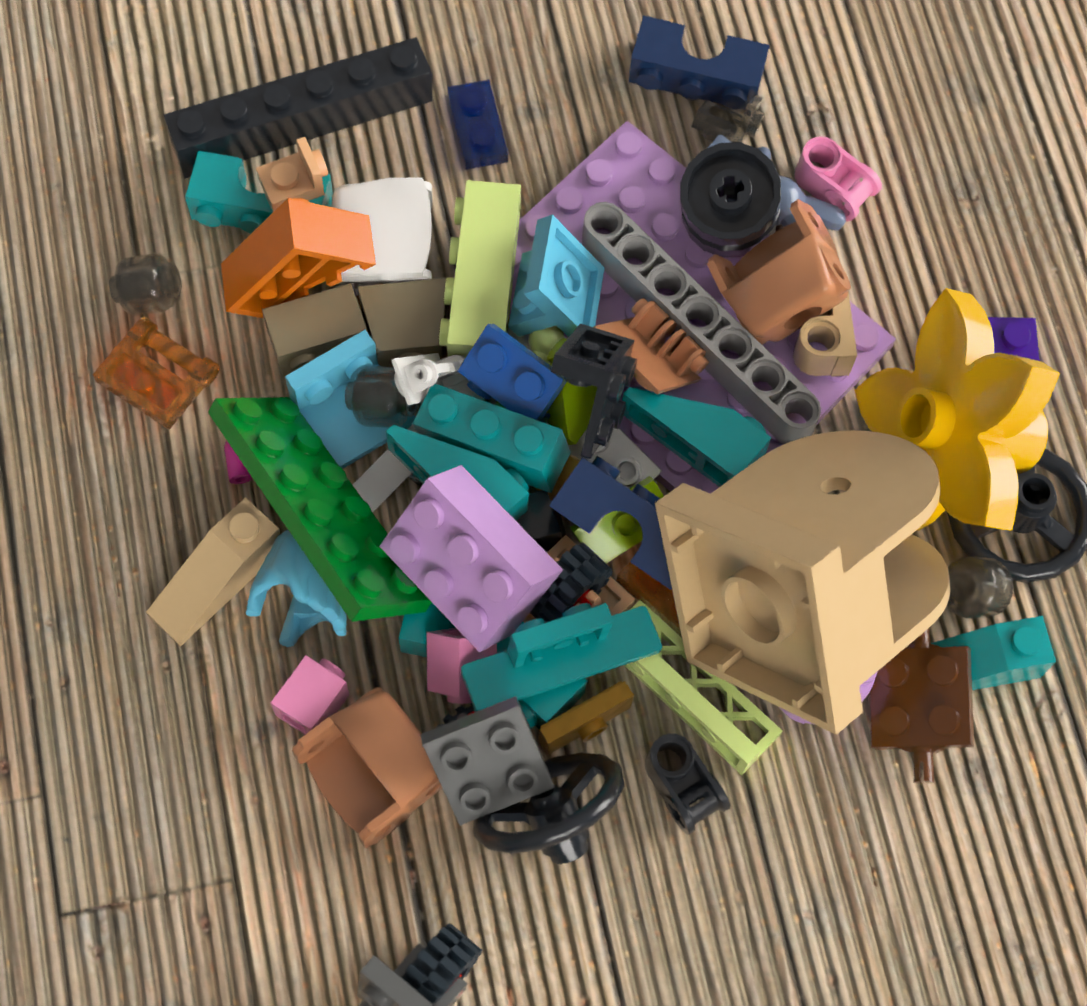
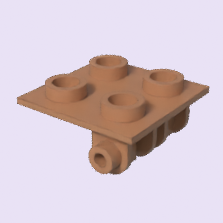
(659, 364)

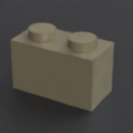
(312, 326)

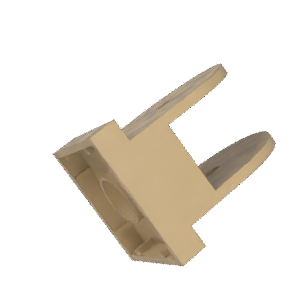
(802, 585)

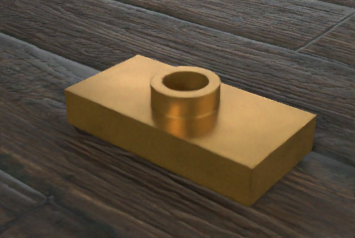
(586, 719)

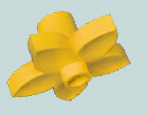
(966, 410)

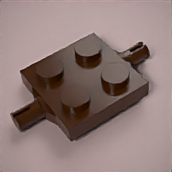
(923, 703)

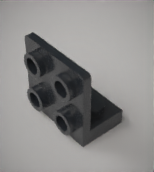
(601, 361)

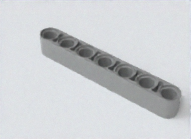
(722, 329)

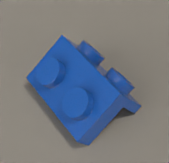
(511, 374)

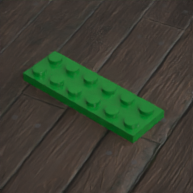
(318, 506)

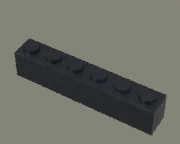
(303, 105)

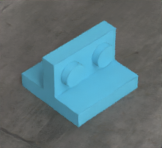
(555, 282)

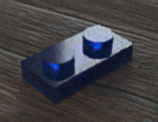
(477, 124)

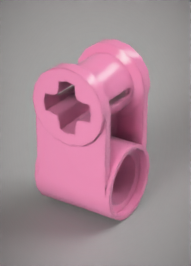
(840, 177)

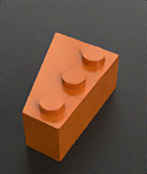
(294, 252)

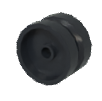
(726, 173)

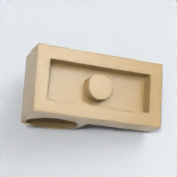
(836, 333)

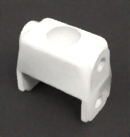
(399, 228)

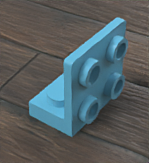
(320, 395)

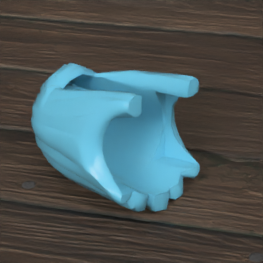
(311, 597)

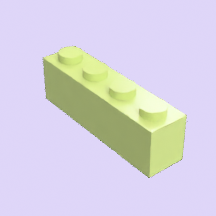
(483, 263)

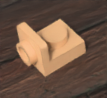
(293, 175)

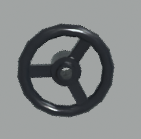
(1035, 503)
(555, 819)

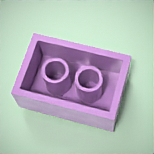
(470, 557)

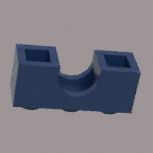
(665, 65)
(595, 492)

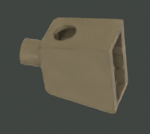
(404, 317)

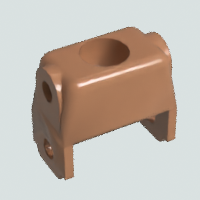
(784, 278)
(369, 765)

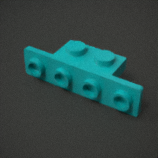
(561, 652)

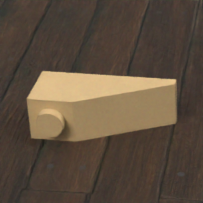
(214, 571)

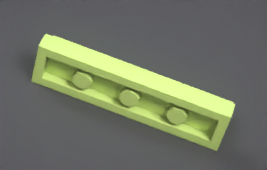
(695, 710)

